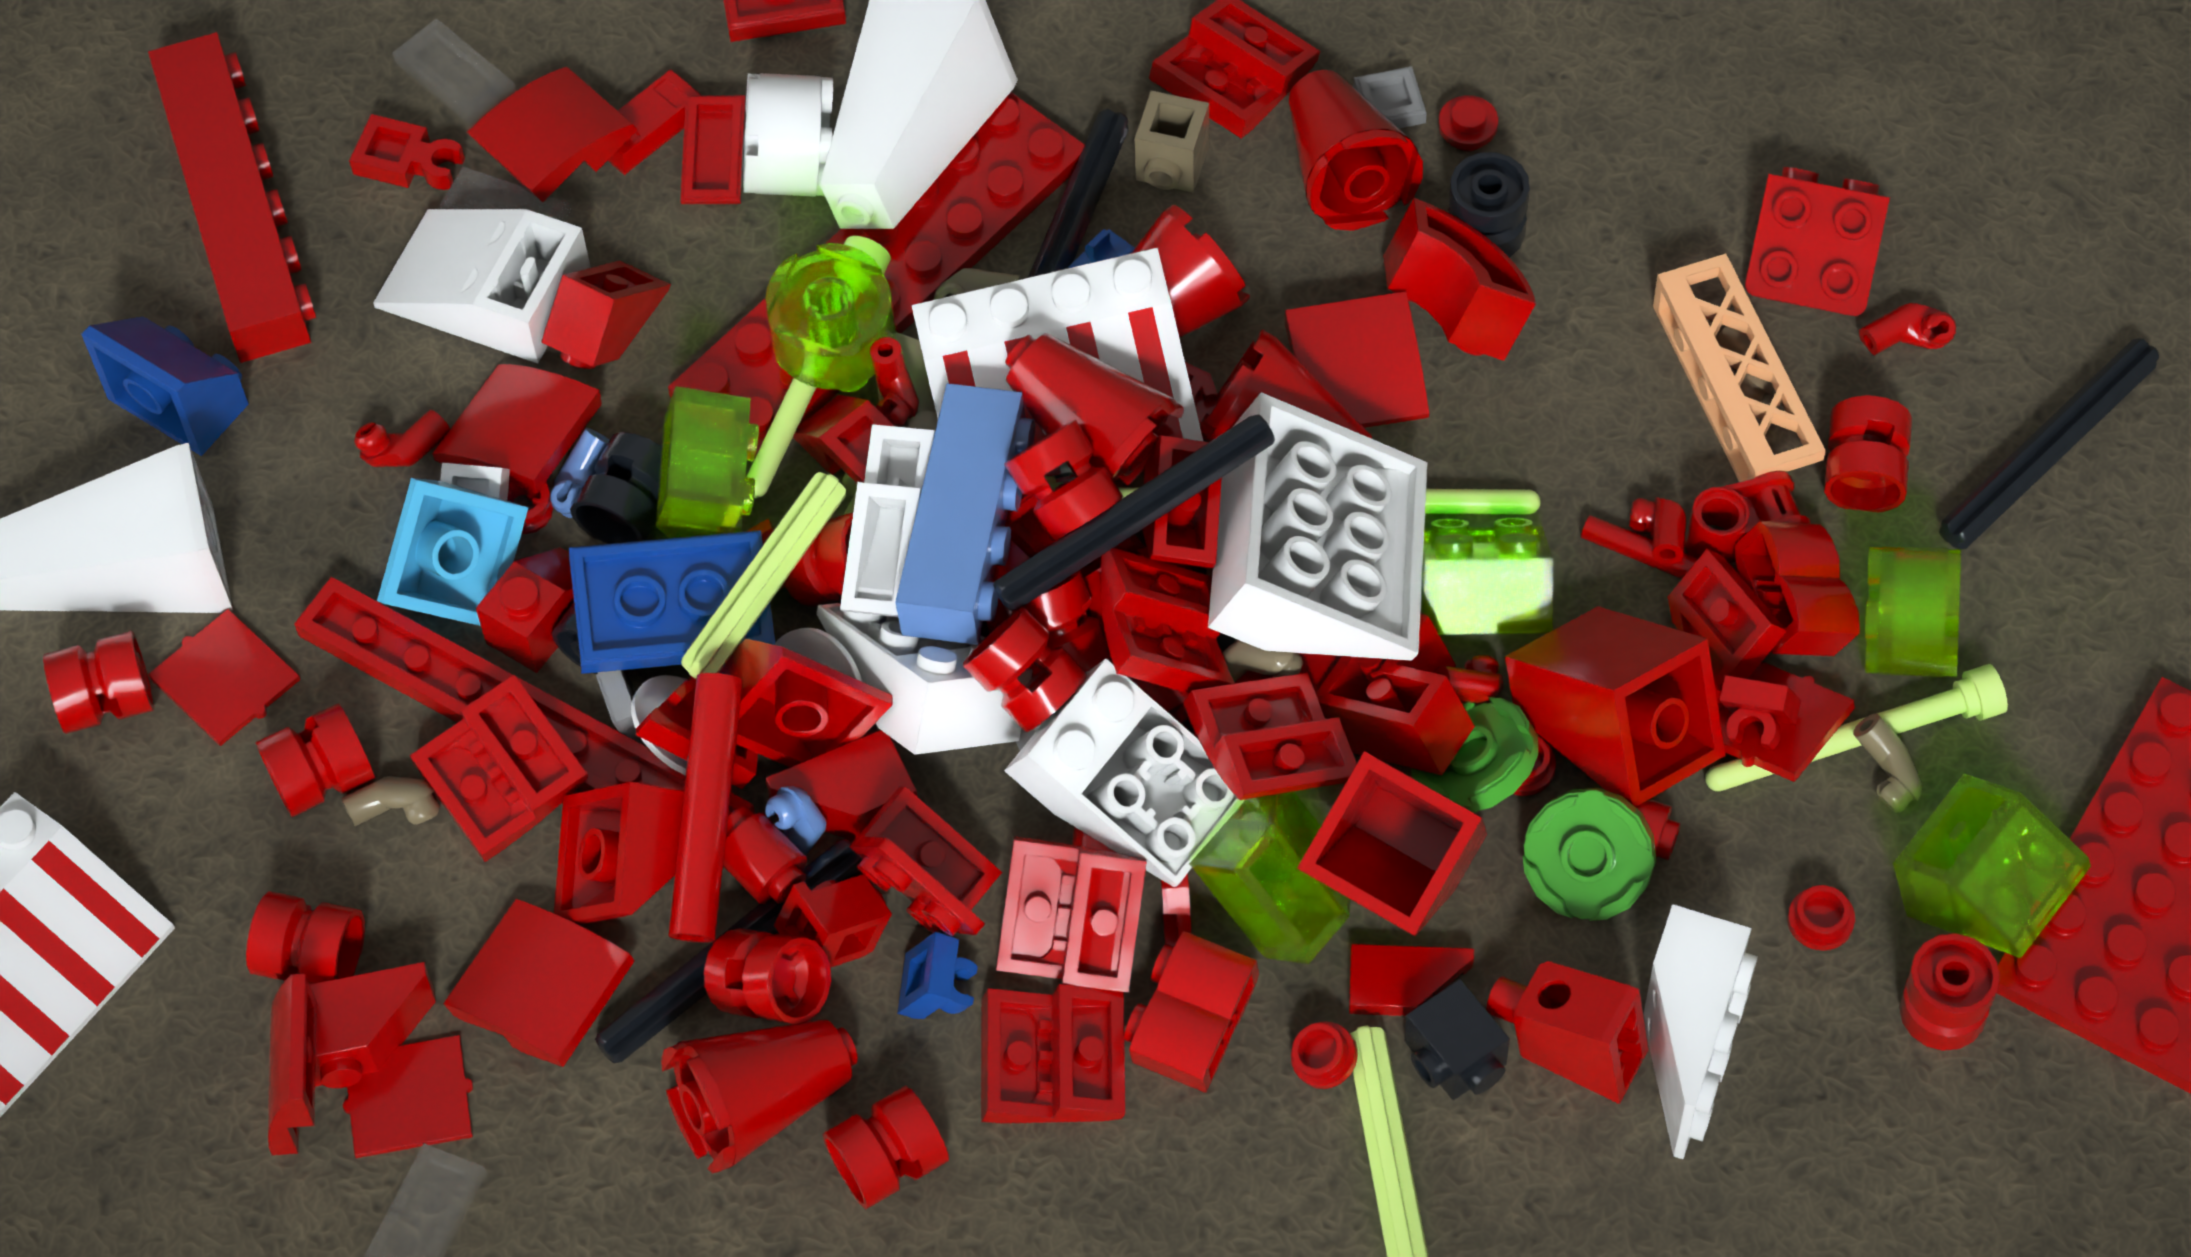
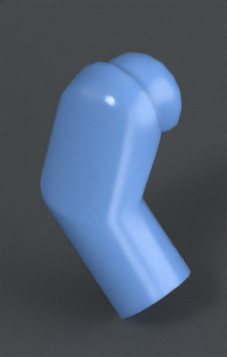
(577, 470)
(797, 816)

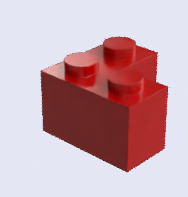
(1399, 706)

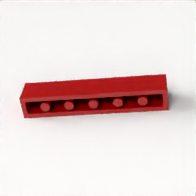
(229, 197)

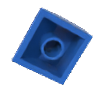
(166, 380)

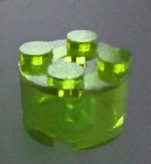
(828, 315)
(1913, 611)

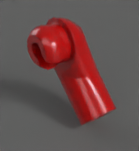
(1911, 325)
(400, 449)

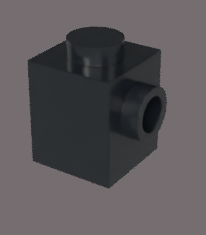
(1456, 1042)

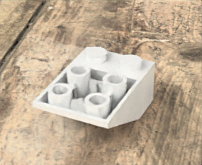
(485, 275)
(932, 693)
(1126, 775)
(1693, 1013)

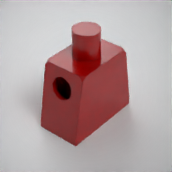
(1576, 1026)

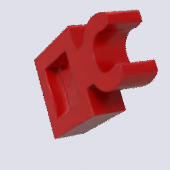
(399, 150)

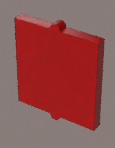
(224, 677)
(1818, 719)
(411, 1099)

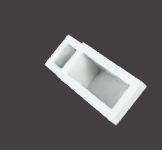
(884, 518)

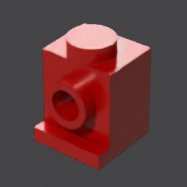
(839, 916)

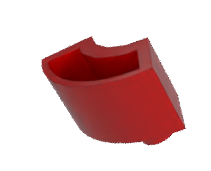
(1459, 280)

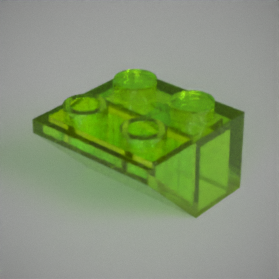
(705, 464)
(1487, 577)
(1988, 867)
(1257, 880)

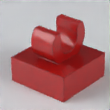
(1758, 702)

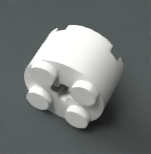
(786, 133)

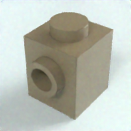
(1172, 142)

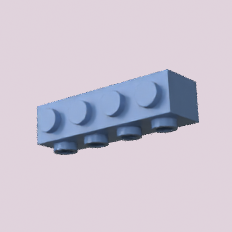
(963, 515)

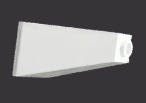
(910, 104)
(119, 544)

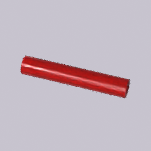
(705, 808)

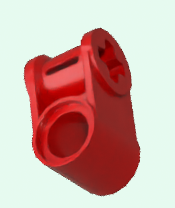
(1738, 510)

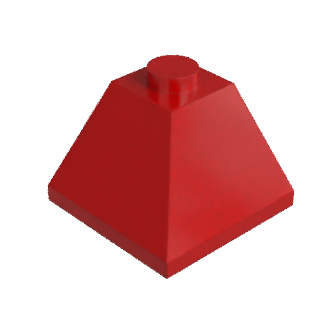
(797, 705)
(615, 849)

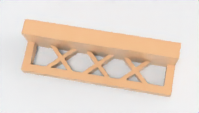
(1713, 381)

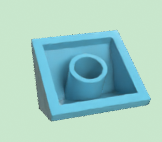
(450, 549)

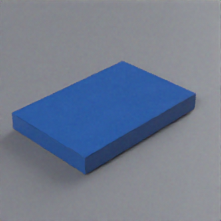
(653, 597)

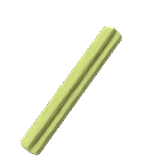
(764, 575)
(1387, 1146)

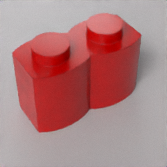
(1799, 581)
(1192, 1010)

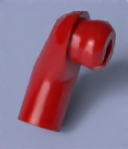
(893, 382)
(1666, 525)
(1476, 680)

